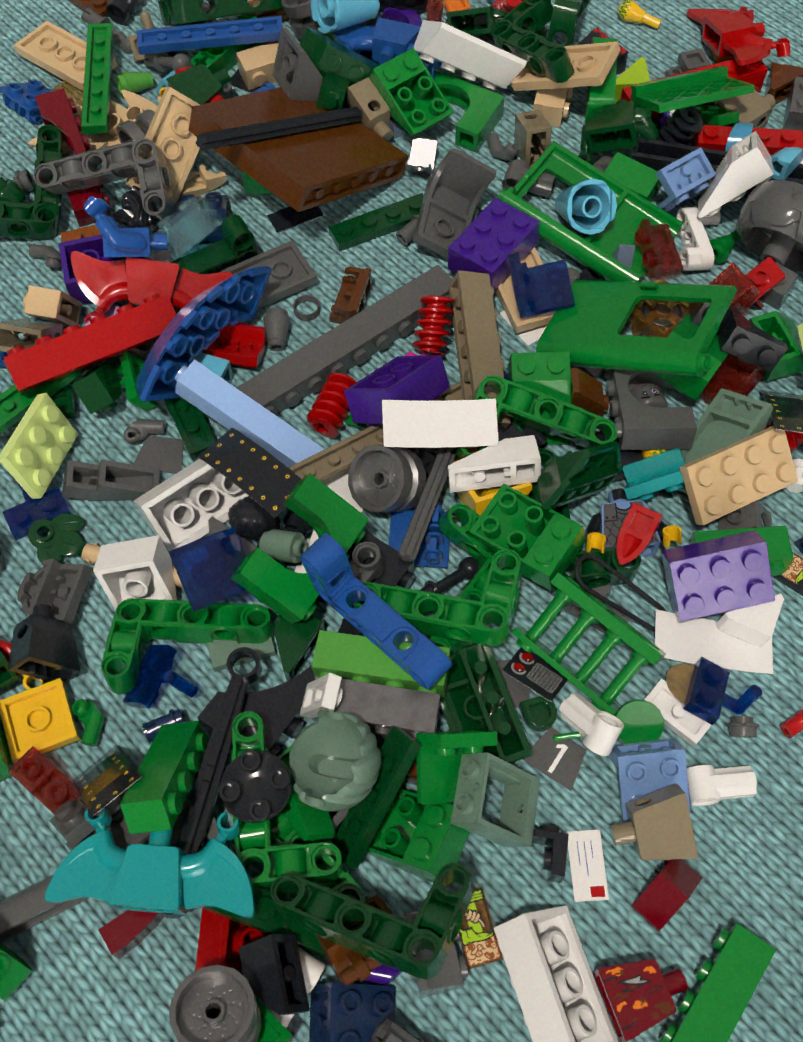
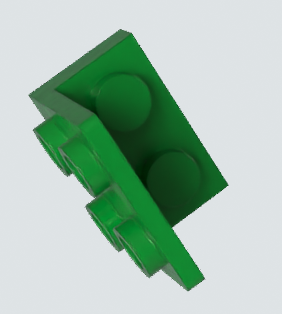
(441, 758)

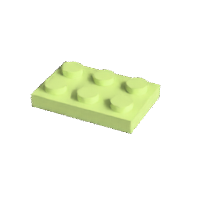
(38, 446)

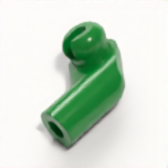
(92, 720)

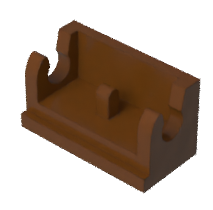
(352, 294)

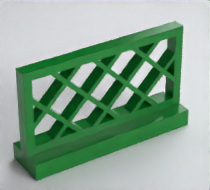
(688, 90)

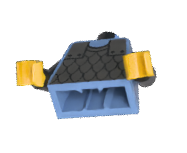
(605, 526)

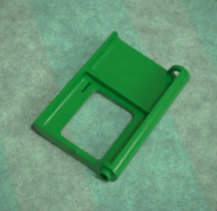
(597, 249)
(601, 310)

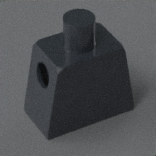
(44, 647)

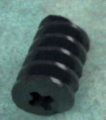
(681, 126)

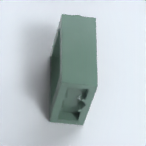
(520, 790)

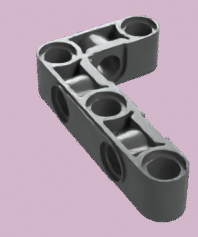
(119, 163)

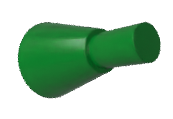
(723, 246)

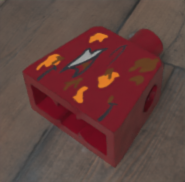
(638, 995)

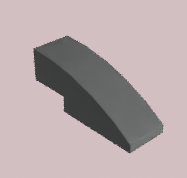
(108, 480)

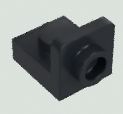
(554, 858)

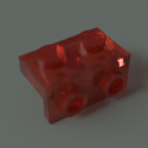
(658, 249)
(733, 376)

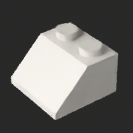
(136, 570)

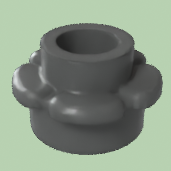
(24, 180)
(742, 727)

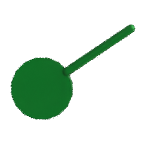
(640, 720)

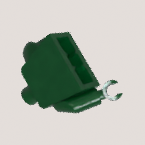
(475, 20)
(616, 128)

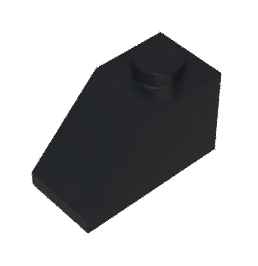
(276, 973)

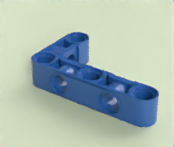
(375, 619)

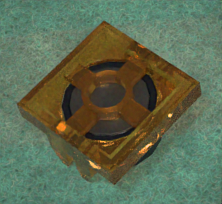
(657, 317)

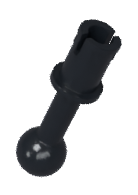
(466, 571)

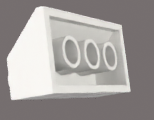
(467, 54)
(186, 502)
(553, 978)

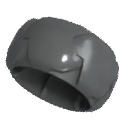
(773, 223)

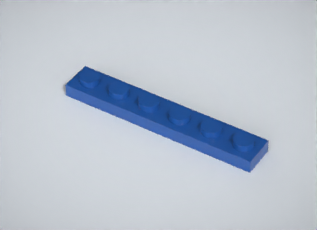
(209, 35)

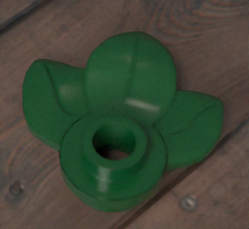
(62, 539)

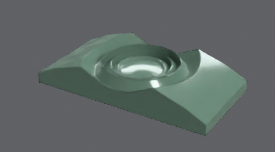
(726, 421)

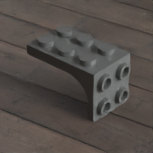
(451, 200)

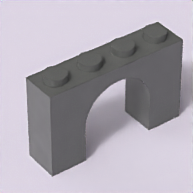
(644, 425)

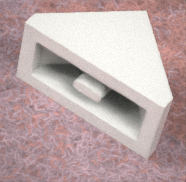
(752, 623)

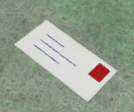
(587, 866)

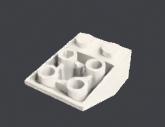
(742, 168)

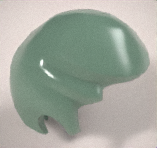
(334, 761)

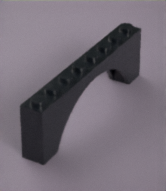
(281, 705)

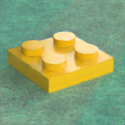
(38, 719)

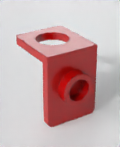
(765, 277)

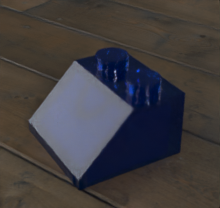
(207, 567)

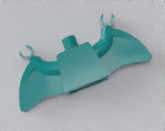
(154, 874)

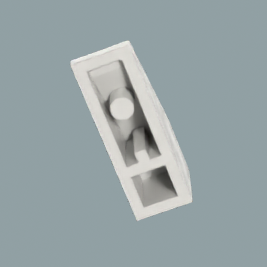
(509, 463)

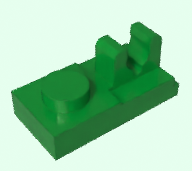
(129, 370)

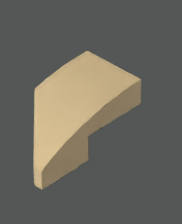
(202, 181)

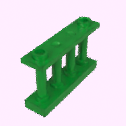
(617, 632)

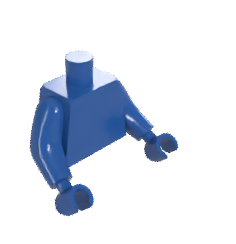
(123, 241)

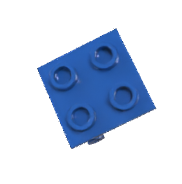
(22, 99)
(435, 545)

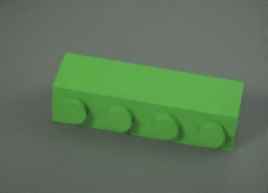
(360, 660)

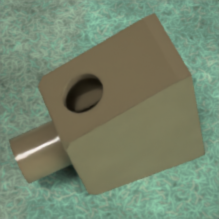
(373, 106)
(751, 107)
(531, 131)
(658, 826)

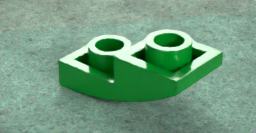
(308, 821)

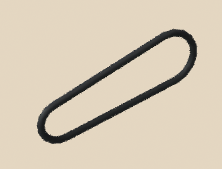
(621, 577)

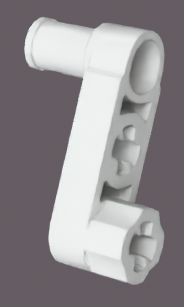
(698, 251)

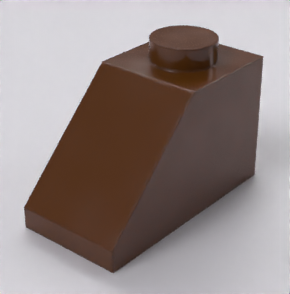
(588, 393)

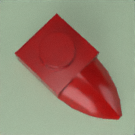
(636, 532)

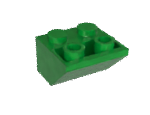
(787, 332)

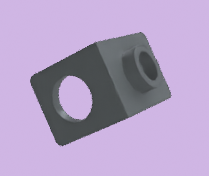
(746, 517)

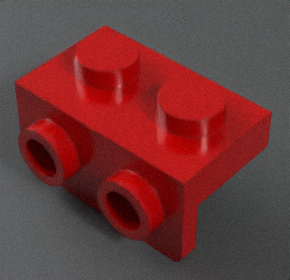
(240, 345)

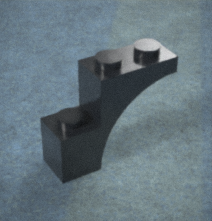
(742, 337)

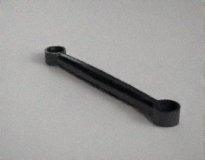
(216, 757)

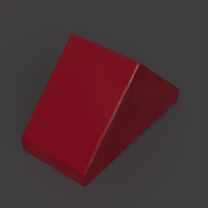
(667, 893)

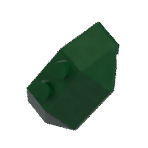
(335, 58)
(579, 474)
(480, 701)

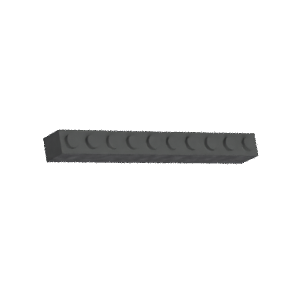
(345, 345)

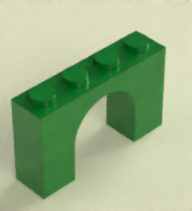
(481, 108)
(292, 592)

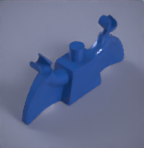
(384, 41)

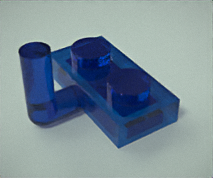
(25, 514)
(154, 671)
(708, 695)

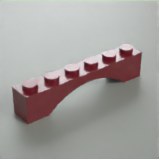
(59, 111)

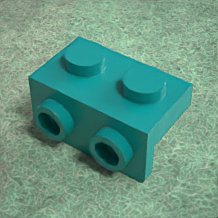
(654, 474)

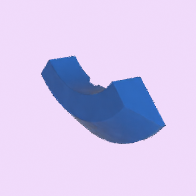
(197, 328)

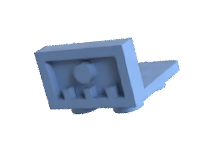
(685, 178)
(648, 768)

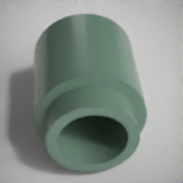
(283, 545)

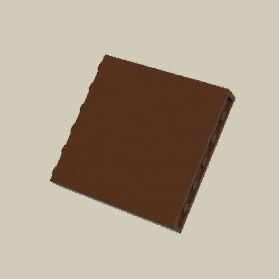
(302, 166)

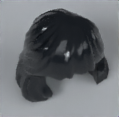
(133, 213)
(251, 519)

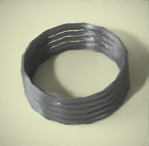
(308, 317)

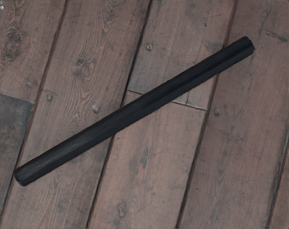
(277, 128)

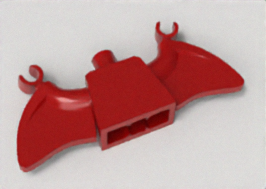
(735, 34)
(114, 281)

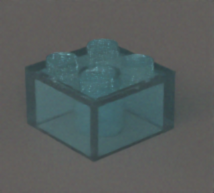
(190, 226)

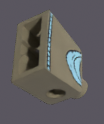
(31, 328)

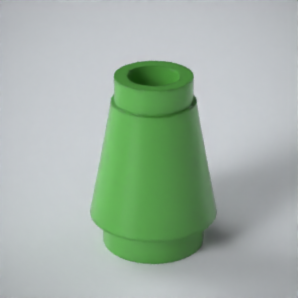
(134, 81)

